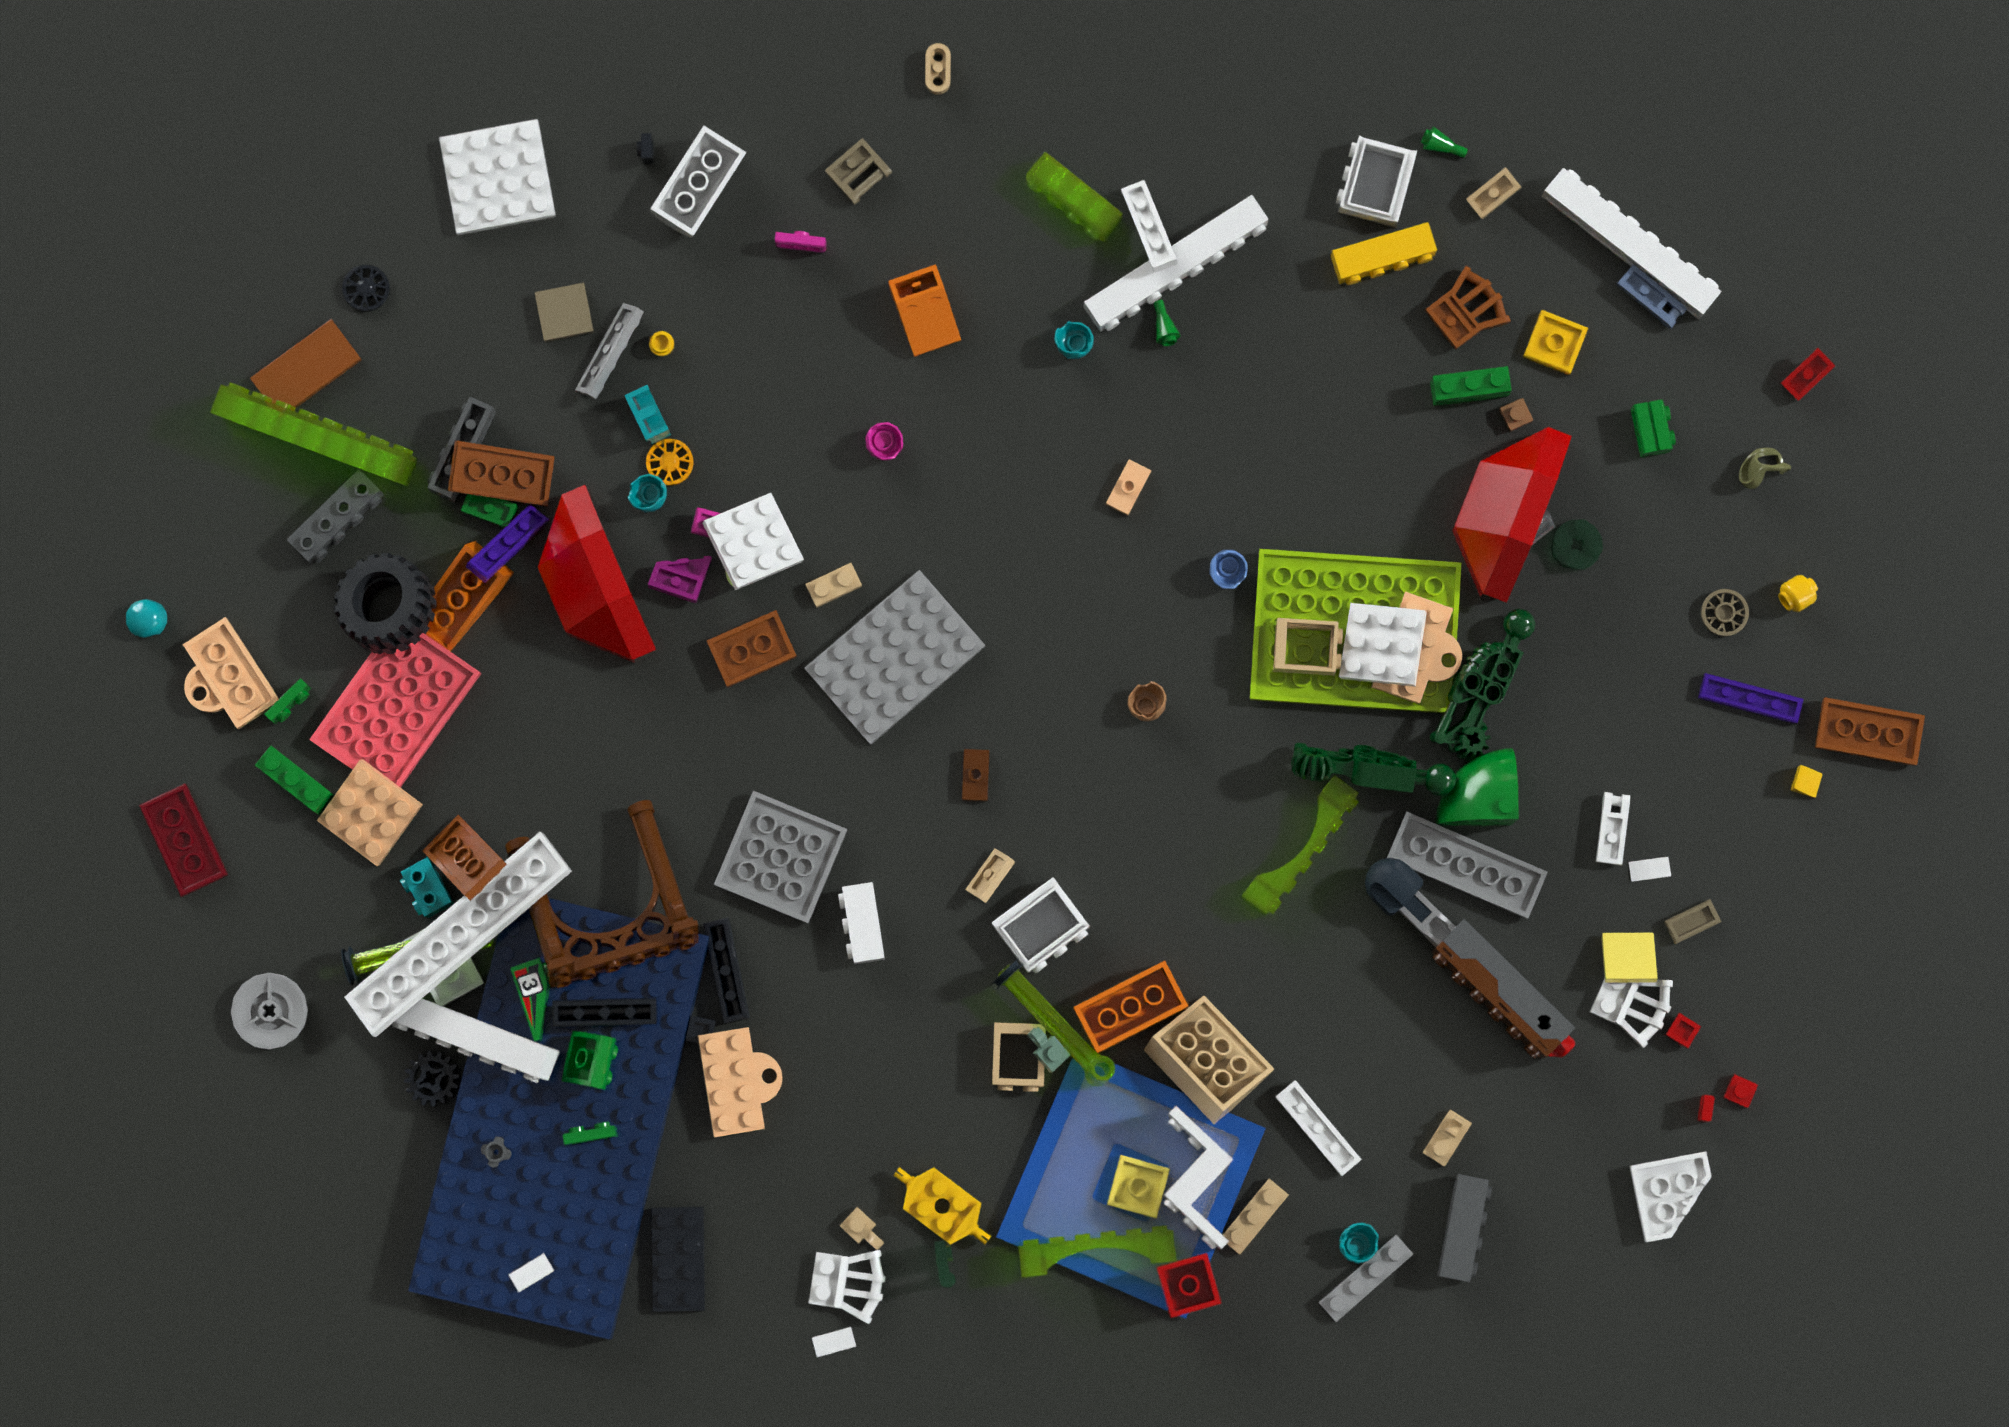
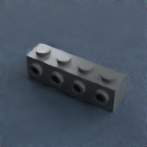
(471, 428)
(335, 517)
(1463, 1228)

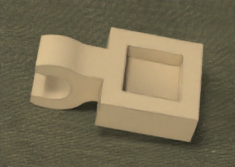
(859, 1227)

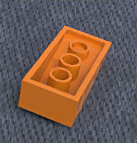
(462, 598)

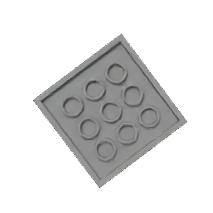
(780, 857)

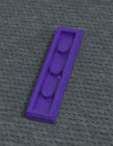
(507, 543)
(1750, 698)

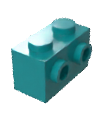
(426, 888)

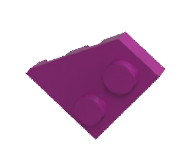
(680, 578)

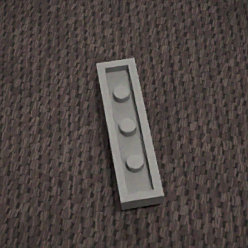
(609, 350)
(1365, 1278)

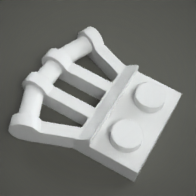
(1614, 1003)
(830, 1282)

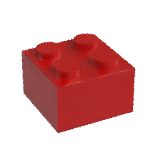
(1188, 1285)

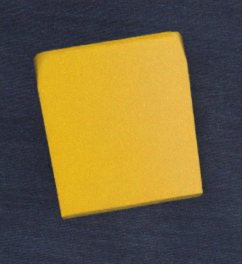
(1806, 781)

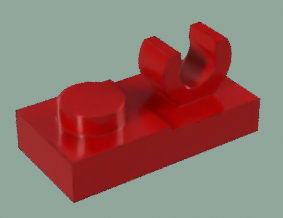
(1808, 374)

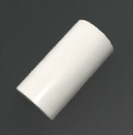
(697, 182)

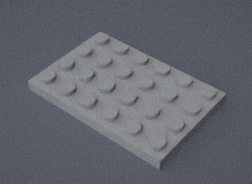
(895, 657)

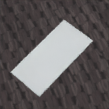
(1649, 869)
(531, 1272)
(833, 1342)

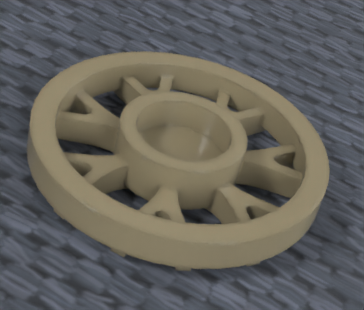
(1724, 612)

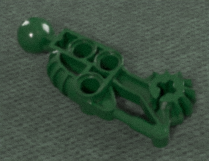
(1483, 675)
(1370, 769)

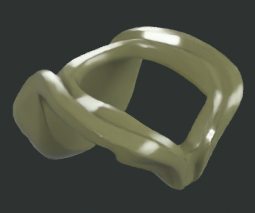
(1753, 471)

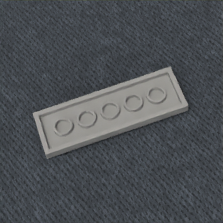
(1467, 865)

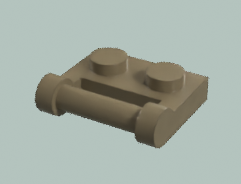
(852, 165)

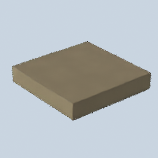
(564, 312)

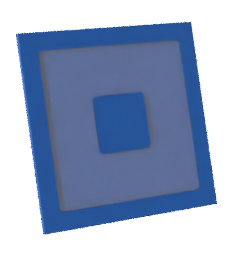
(1076, 1163)

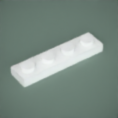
(1149, 226)
(1318, 1128)

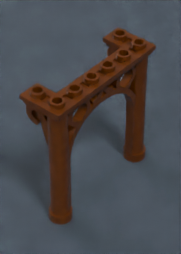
(565, 968)

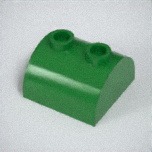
(589, 1060)

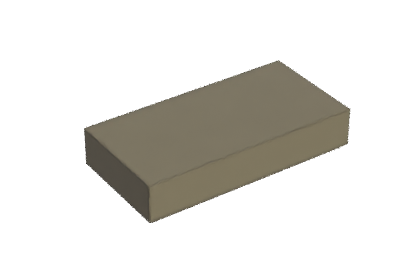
(1692, 921)

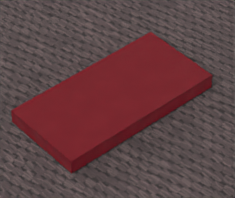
(183, 840)

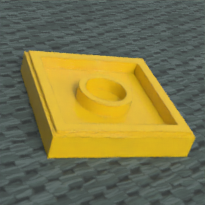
(1555, 342)

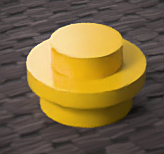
(661, 343)

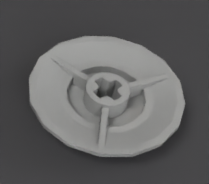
(249, 1011)

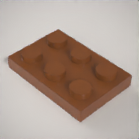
(751, 648)

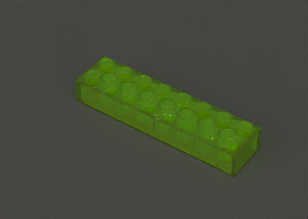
(310, 433)

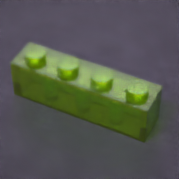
(1074, 197)

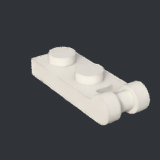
(1612, 829)

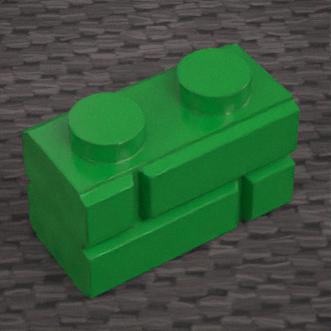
(1652, 428)

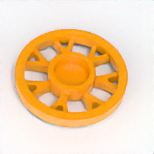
(670, 461)

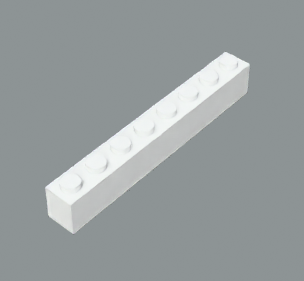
(1630, 242)
(1191, 252)
(479, 1038)

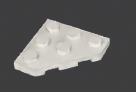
(1668, 1191)

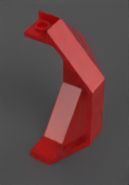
(1507, 509)
(589, 583)

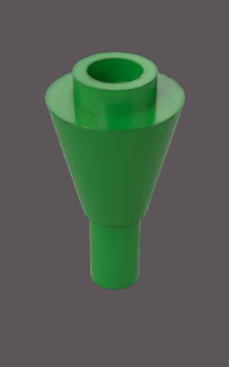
(1437, 141)
(1165, 329)

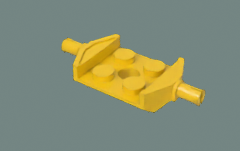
(921, 1199)

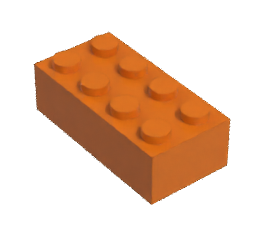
(1130, 1007)

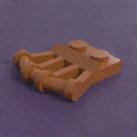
(1456, 321)

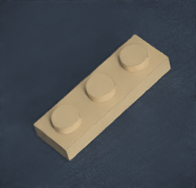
(1254, 1216)

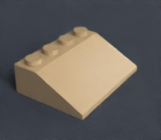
(1208, 1059)

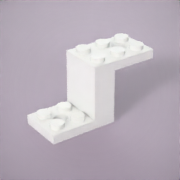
(1196, 1178)

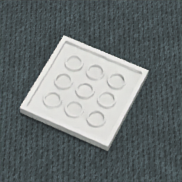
(497, 177)

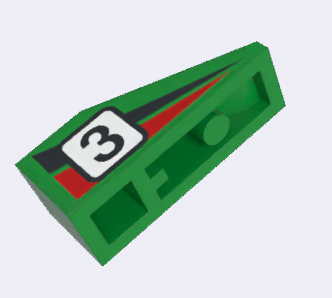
(533, 989)

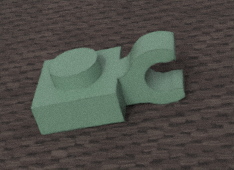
(1049, 1051)

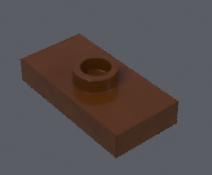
(975, 775)

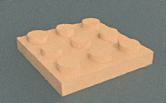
(369, 812)

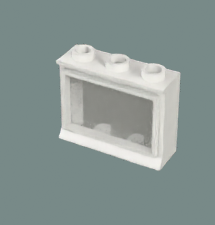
(1376, 181)
(1041, 926)

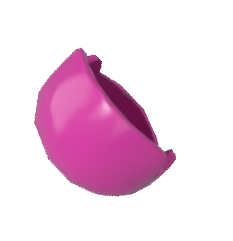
(884, 441)

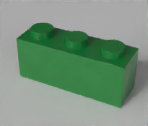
(1470, 386)
(294, 780)

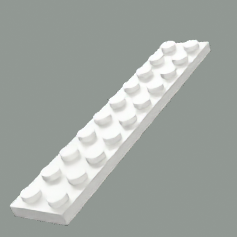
(457, 935)

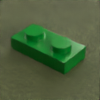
(489, 509)
(281, 709)
(601, 1131)

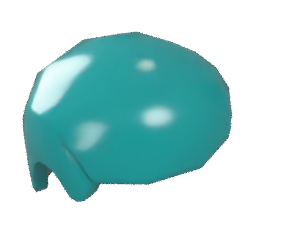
(1074, 340)
(647, 493)
(146, 618)
(1359, 1242)

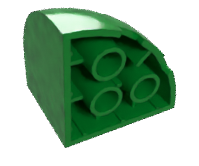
(1483, 792)

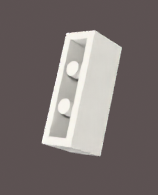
(861, 923)

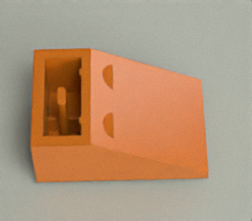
(924, 310)

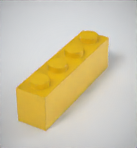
(1384, 253)

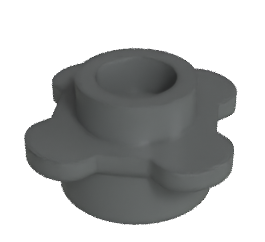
(488, 1151)

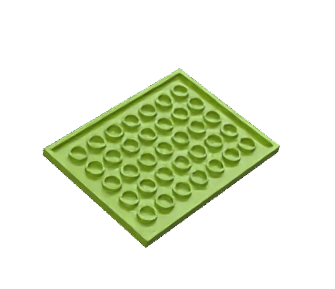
(1322, 589)

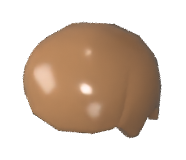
(1147, 701)

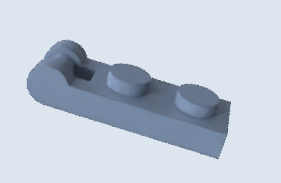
(1651, 296)

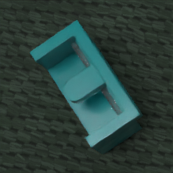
(647, 414)

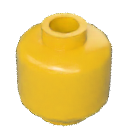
(1798, 593)

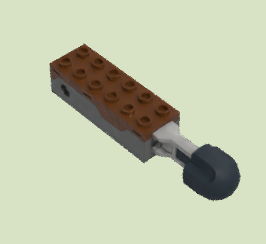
(1473, 962)

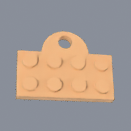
(1434, 646)
(228, 675)
(736, 1081)

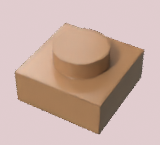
(1516, 415)

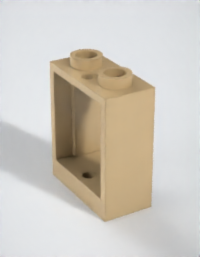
(1334, 660)
(1007, 1084)

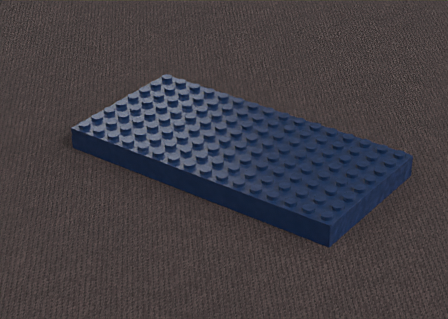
(550, 1197)

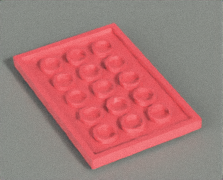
(396, 708)

